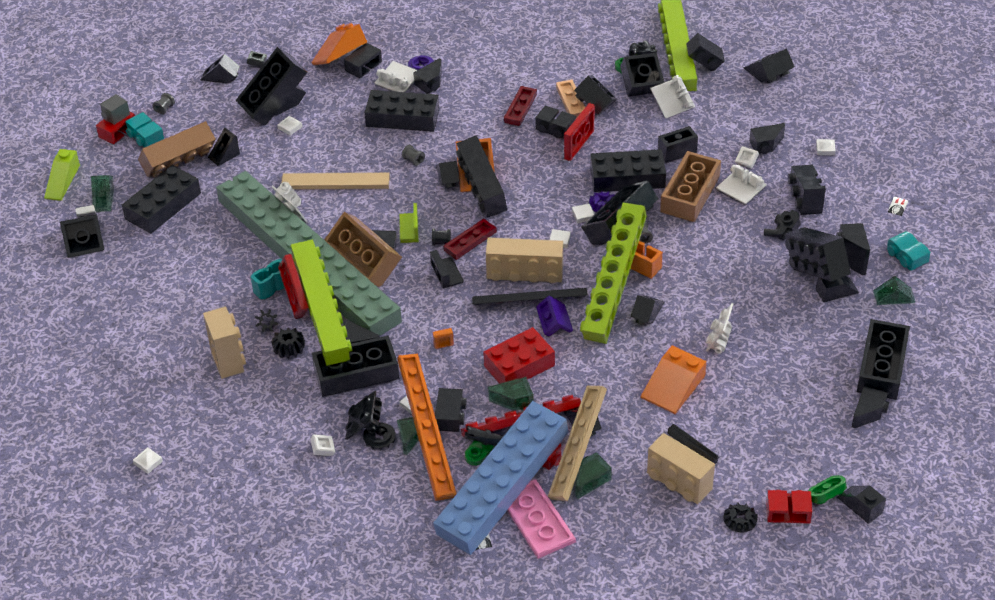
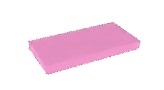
(539, 521)

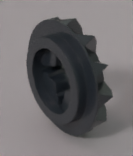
(388, 436)
(740, 524)

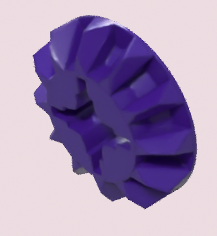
(424, 60)
(594, 200)

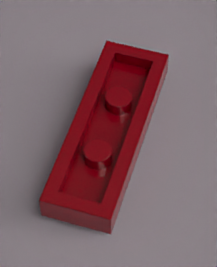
(520, 106)
(470, 239)

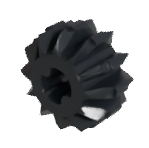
(288, 343)

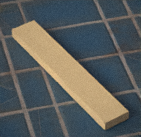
(337, 180)
(577, 443)

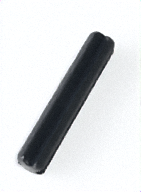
(690, 442)

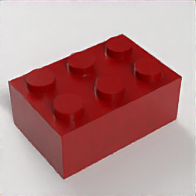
(519, 357)

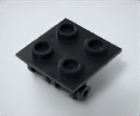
(364, 415)

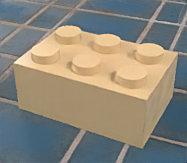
(224, 342)
(680, 468)

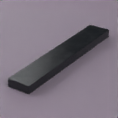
(529, 295)

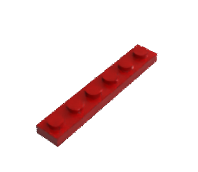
(493, 423)

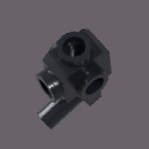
(641, 48)
(785, 223)

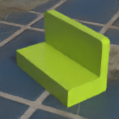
(409, 226)

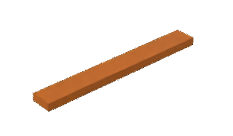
(426, 427)

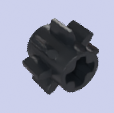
(264, 326)

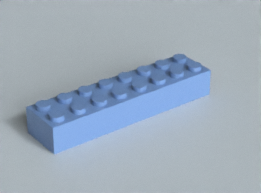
(501, 477)

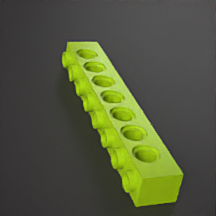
(600, 330)

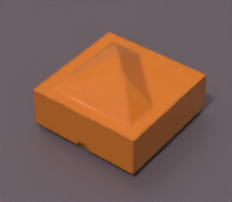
(443, 338)

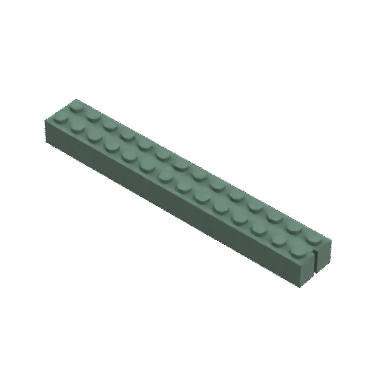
(279, 228)

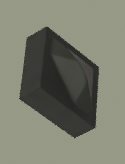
(256, 58)

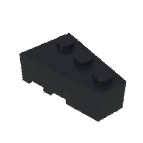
(806, 189)

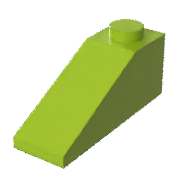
(62, 173)

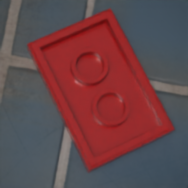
(579, 132)
(293, 286)

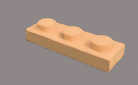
(567, 95)

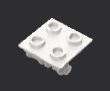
(395, 77)
(672, 97)
(741, 184)
(289, 197)
(721, 330)

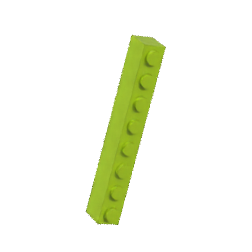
(675, 39)
(320, 302)

